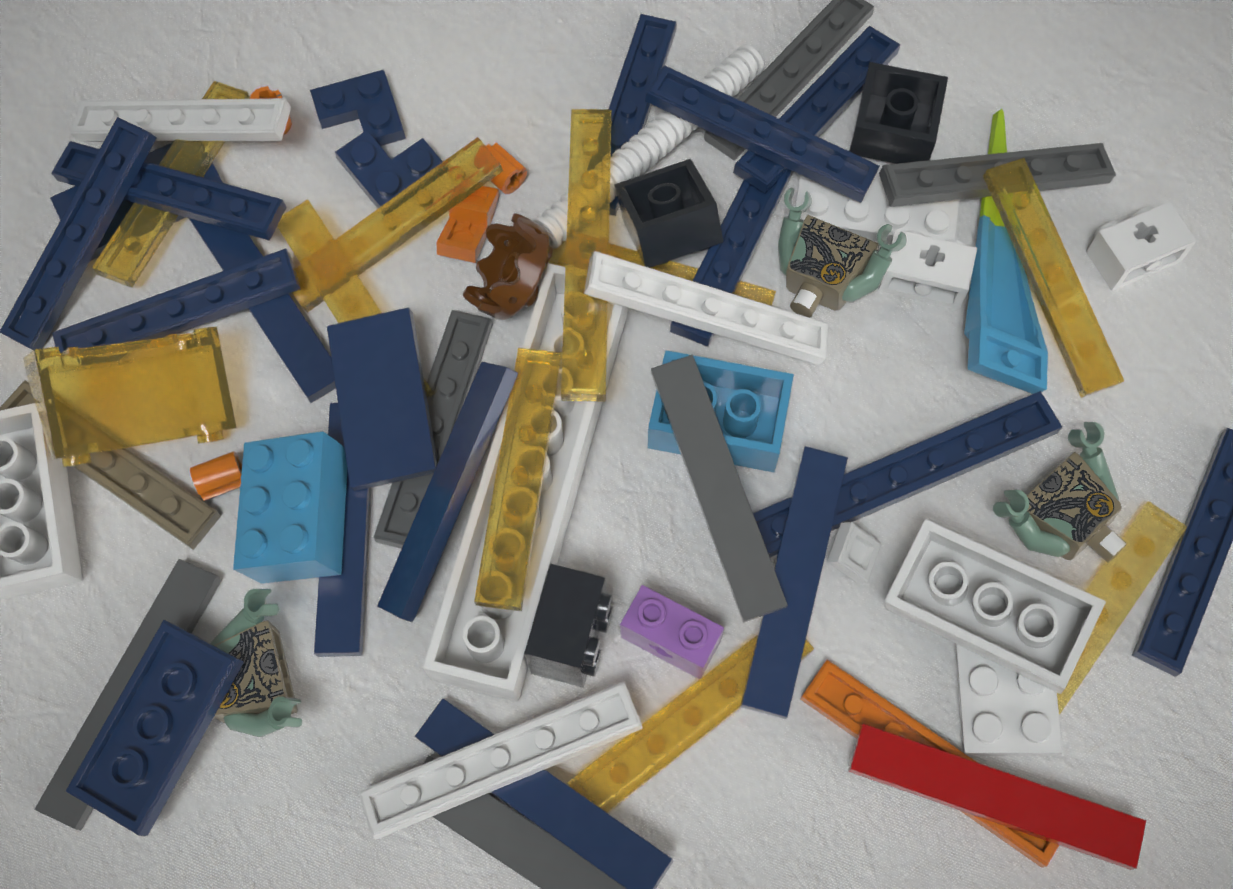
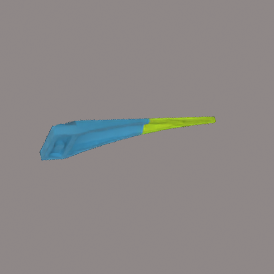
(1000, 310)

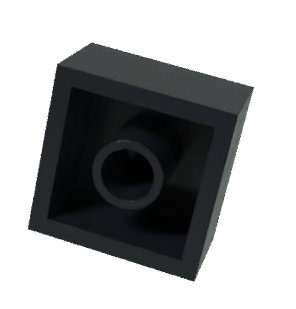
(898, 114)
(669, 213)
(567, 626)

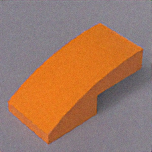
(467, 225)

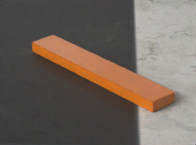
(853, 704)

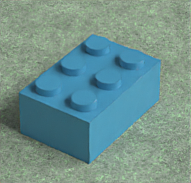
(748, 407)
(291, 508)

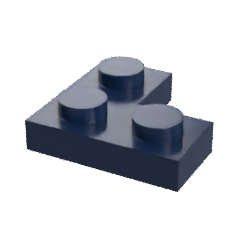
(364, 99)
(378, 173)

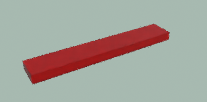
(998, 796)

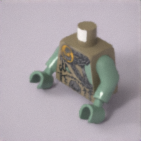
(828, 262)
(1070, 504)
(262, 691)

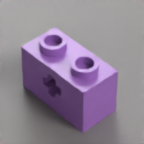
(671, 632)

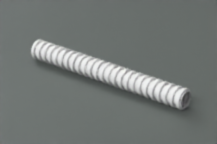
(659, 136)

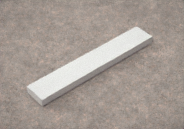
(187, 119)
(706, 308)
(499, 760)

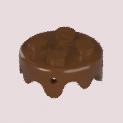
(511, 269)

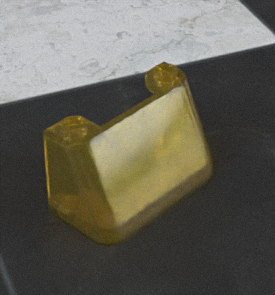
(130, 394)

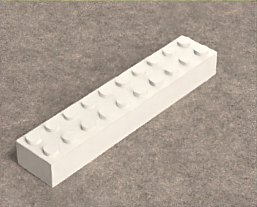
(487, 645)

